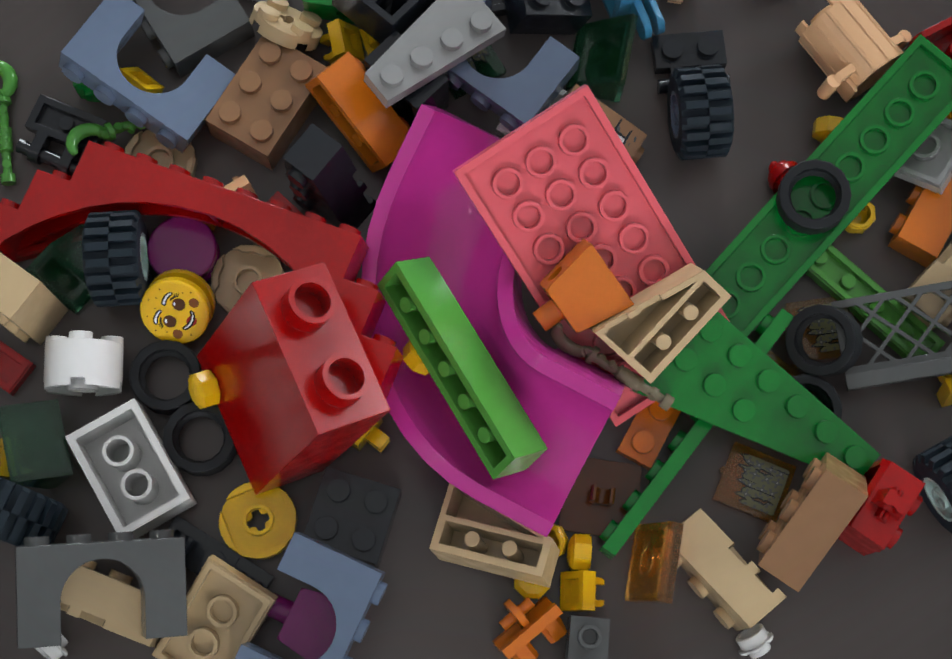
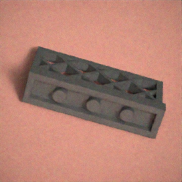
(902, 369)

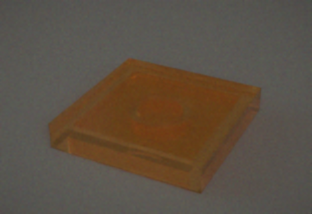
(654, 562)

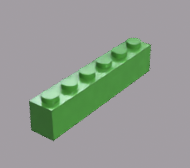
(461, 367)

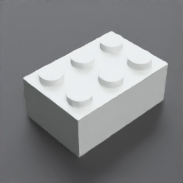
(130, 469)

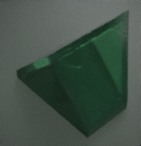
(62, 269)

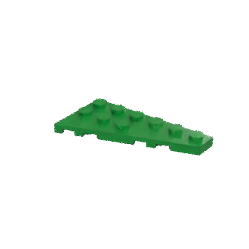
(745, 392)

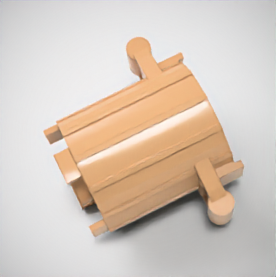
(849, 48)

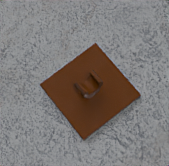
(599, 496)

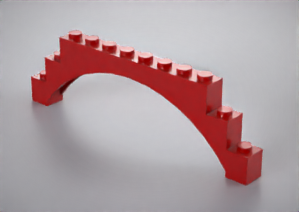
(118, 182)

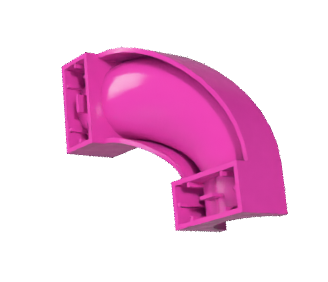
(566, 399)

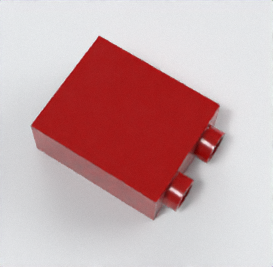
(292, 377)

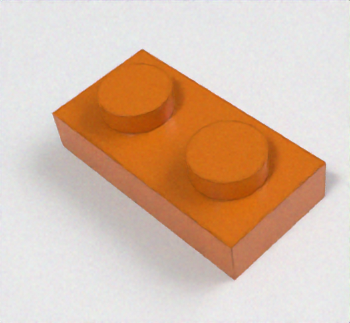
(647, 434)

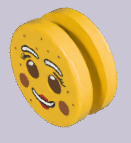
(177, 306)

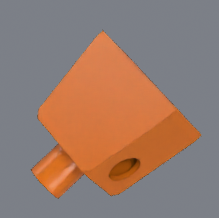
(581, 291)

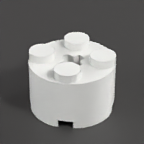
(83, 364)

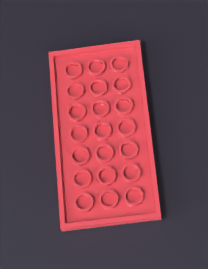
(570, 182)

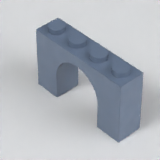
(523, 94)
(170, 115)
(342, 579)

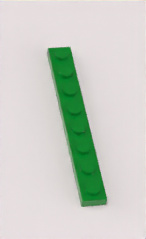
(682, 447)

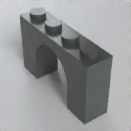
(192, 36)
(45, 567)

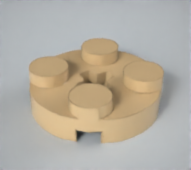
(287, 25)

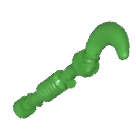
(9, 86)
(106, 132)

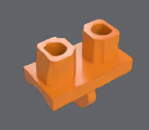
(525, 623)

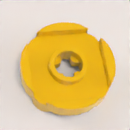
(250, 541)

